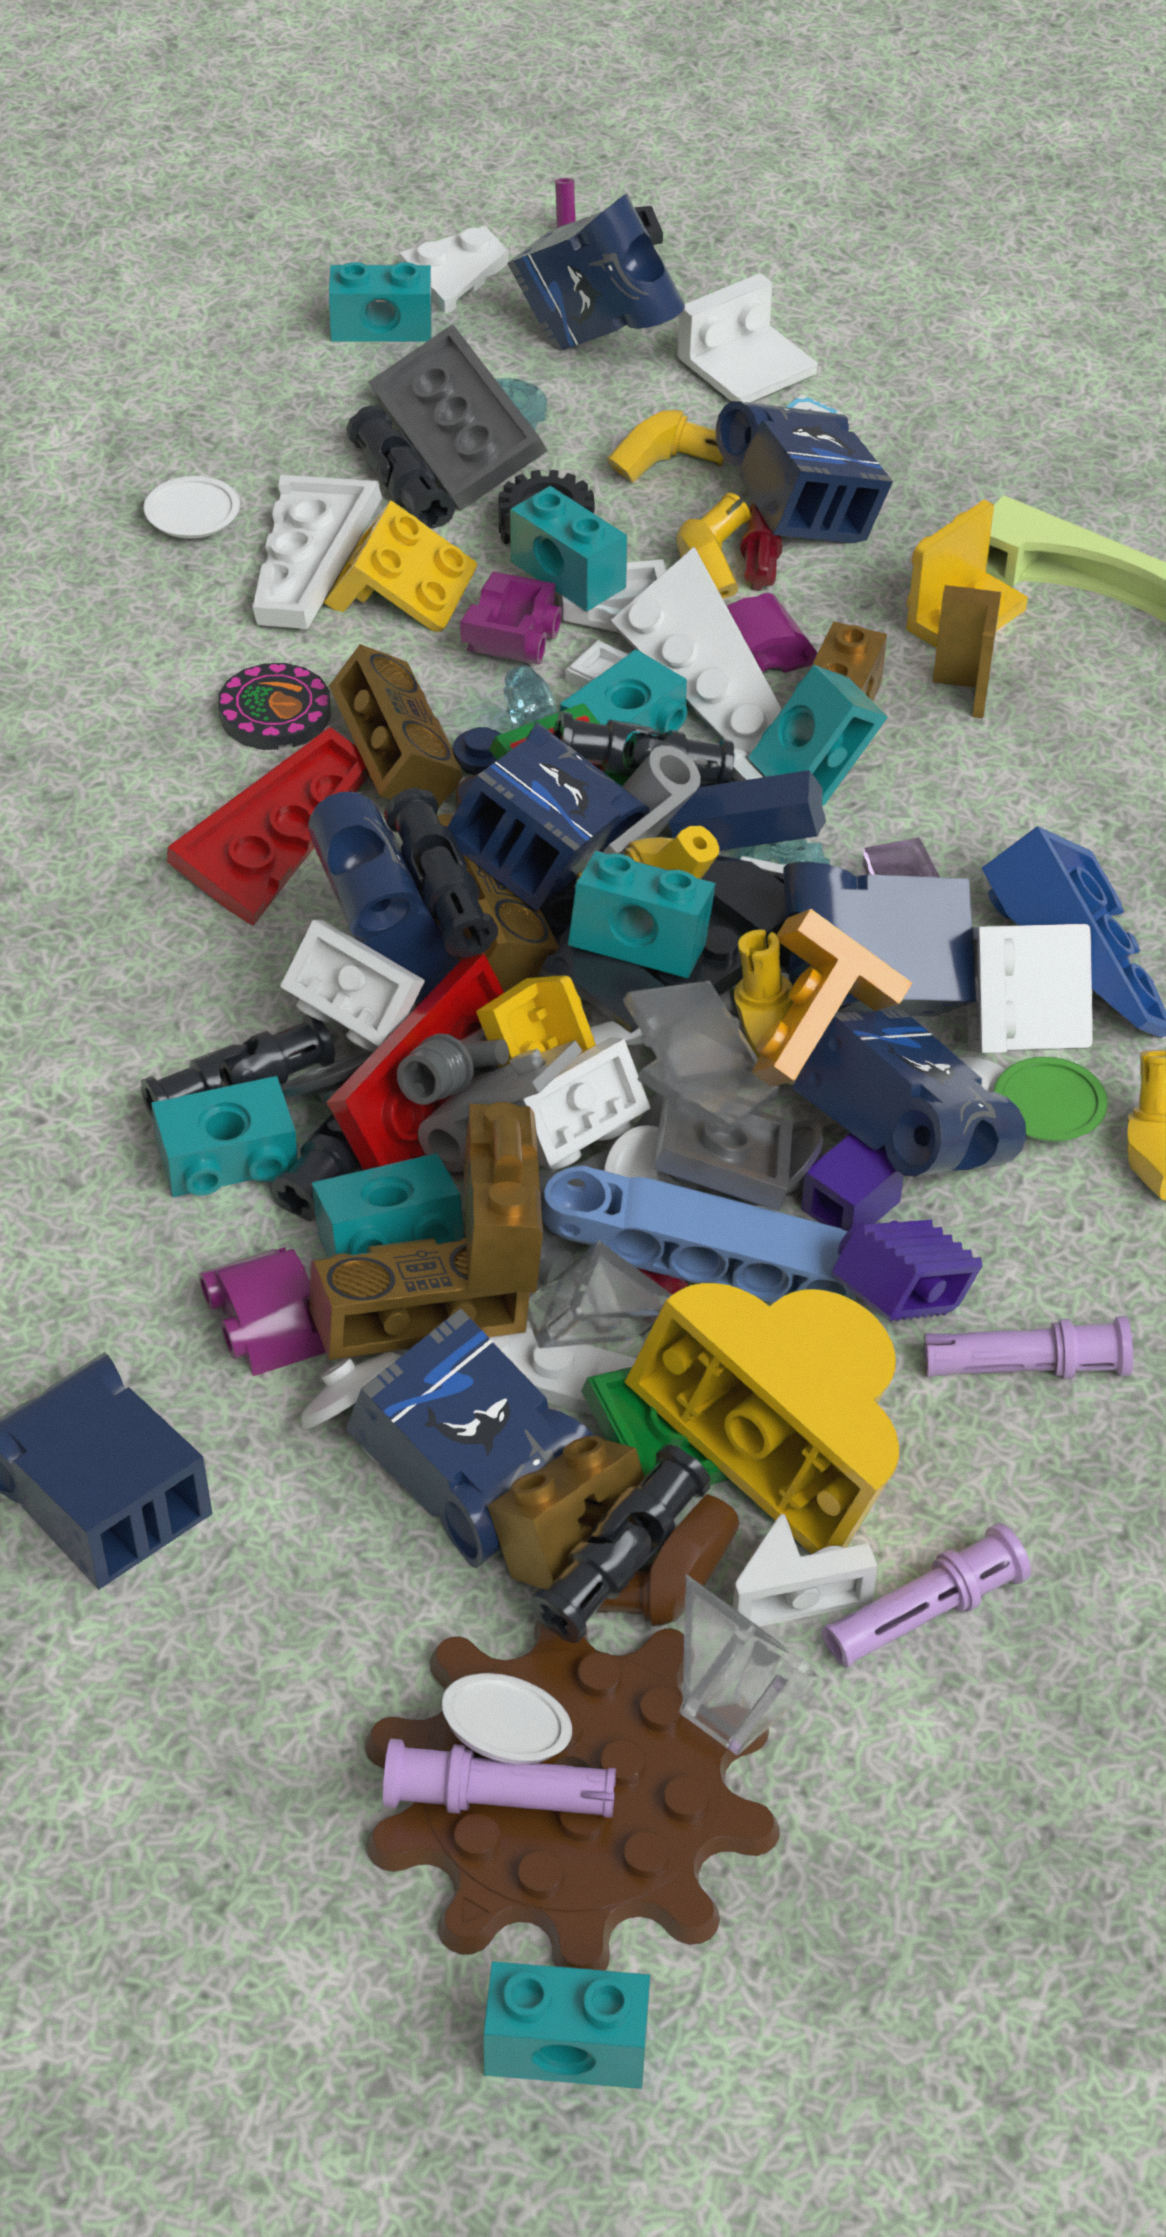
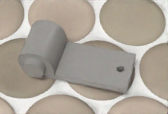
(664, 785)
(527, 1075)

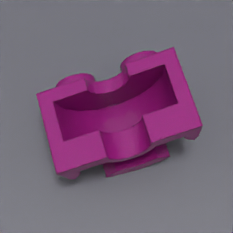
(512, 618)
(772, 633)
(265, 1309)

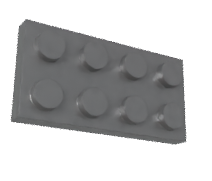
(457, 417)

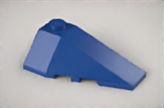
(1061, 883)

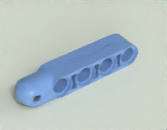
(693, 1233)

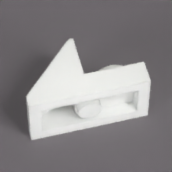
(786, 1587)

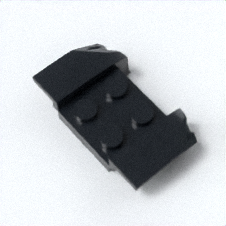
(742, 902)

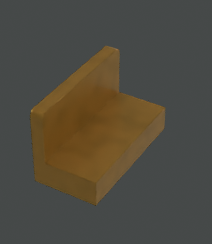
(967, 640)

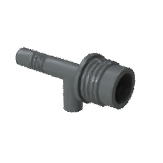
(445, 1065)

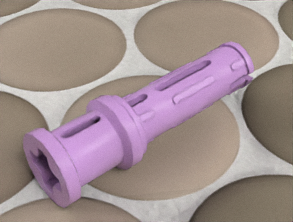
(1062, 1348)
(954, 1582)
(461, 1779)

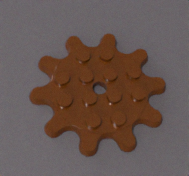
(581, 1869)

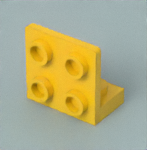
(956, 558)
(405, 566)

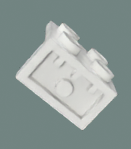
(735, 348)
(350, 984)
(1031, 988)
(586, 1103)

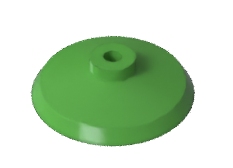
(1054, 1097)

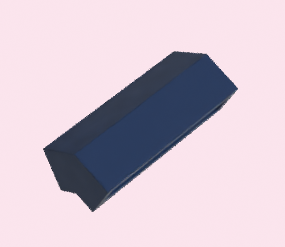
(756, 810)

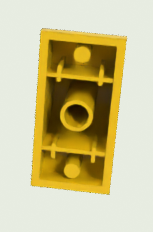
(779, 1400)

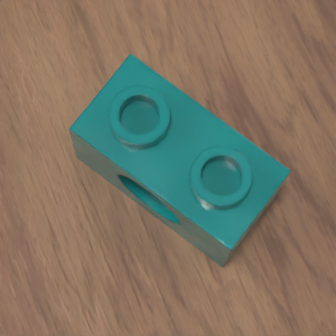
(360, 318)
(568, 547)
(636, 693)
(819, 730)
(663, 935)
(225, 1136)
(388, 1206)
(566, 2025)

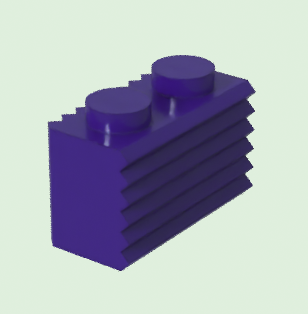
(905, 1268)

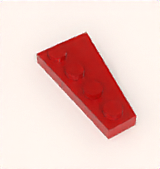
(262, 834)
(370, 1104)

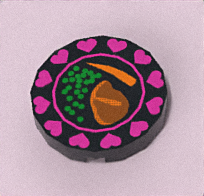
(274, 706)

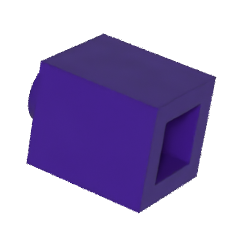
(851, 1185)

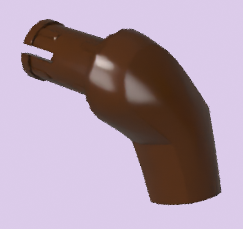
(692, 1550)

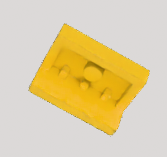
(537, 1015)

